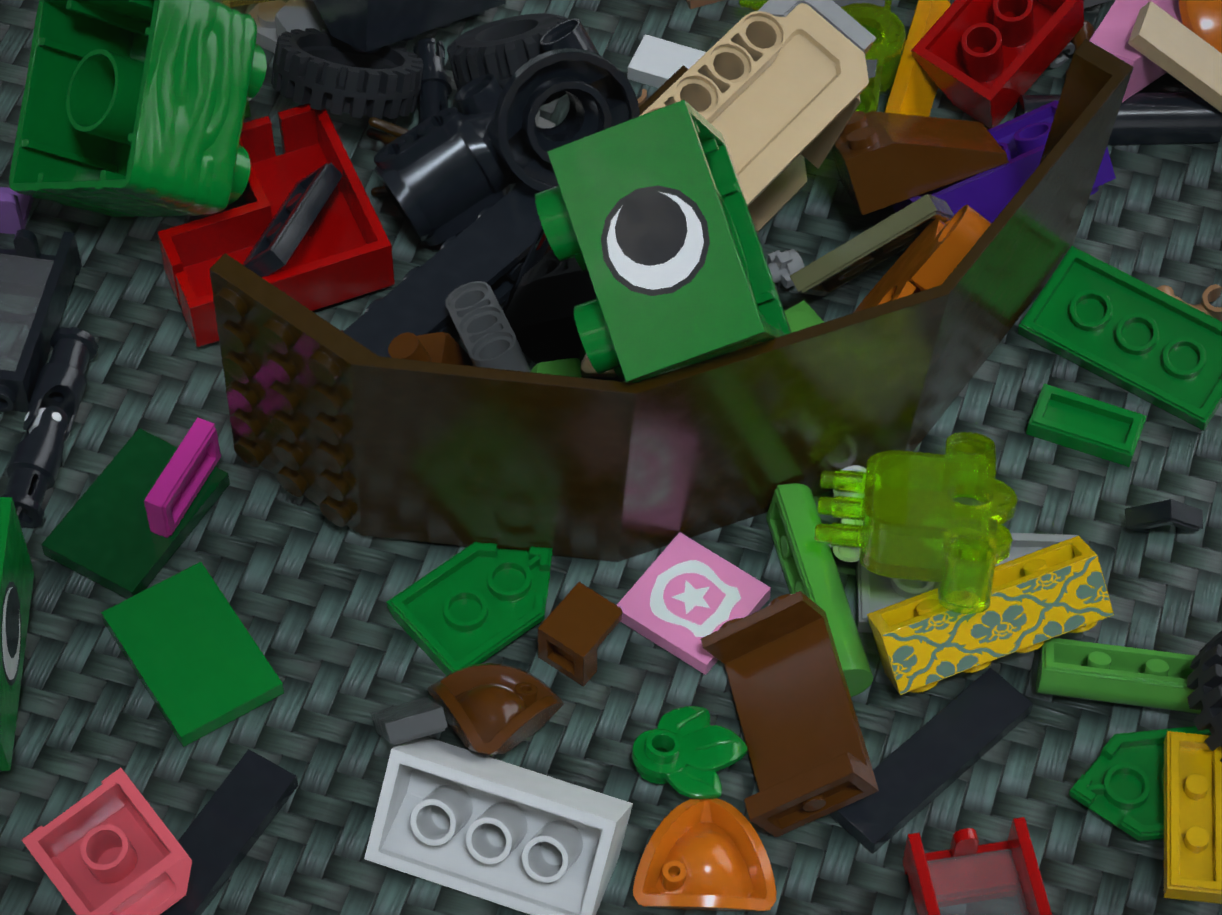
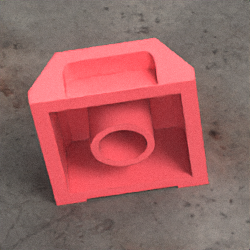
(112, 853)

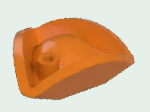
(705, 860)

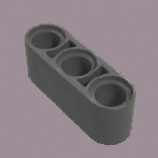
(485, 328)

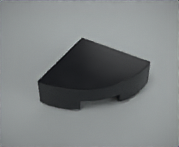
(1162, 513)

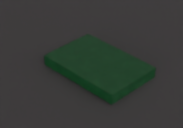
(109, 529)

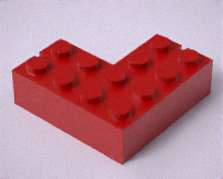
(336, 259)

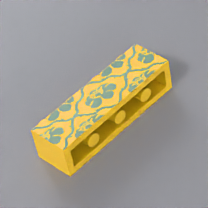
(1030, 603)

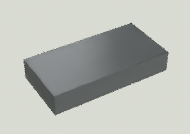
(409, 721)

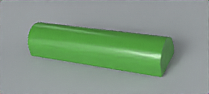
(813, 571)
(1114, 674)

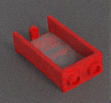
(976, 877)

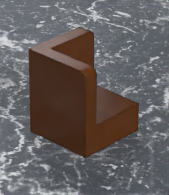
(575, 630)

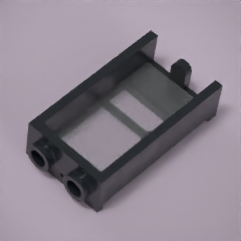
(31, 307)

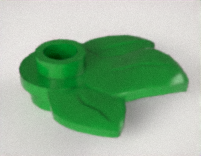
(687, 752)

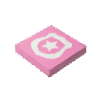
(689, 597)

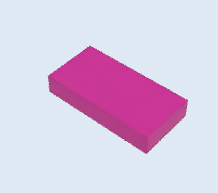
(182, 478)

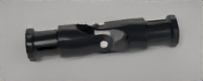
(39, 454)

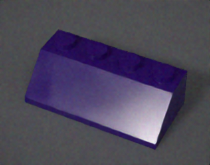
(993, 189)

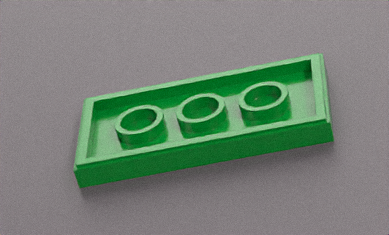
(1130, 336)

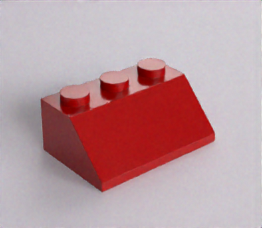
(995, 50)

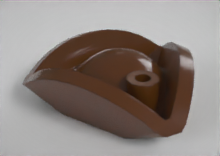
(494, 705)

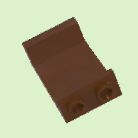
(793, 713)

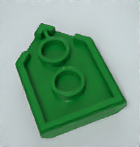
(475, 603)
(1128, 782)

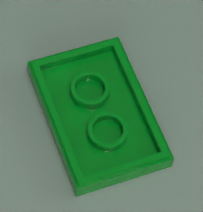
(192, 653)

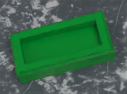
(1086, 425)

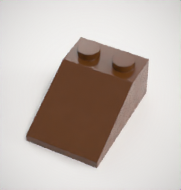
(901, 156)

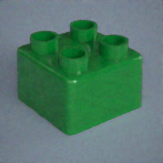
(137, 106)

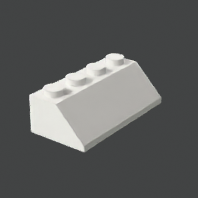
(496, 829)

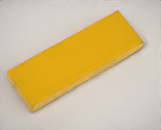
(1192, 818)

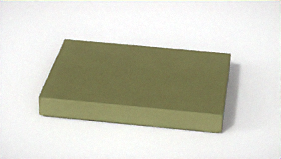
(870, 247)

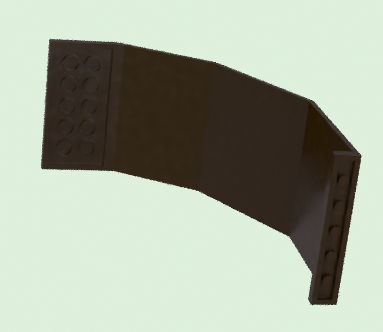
(633, 464)

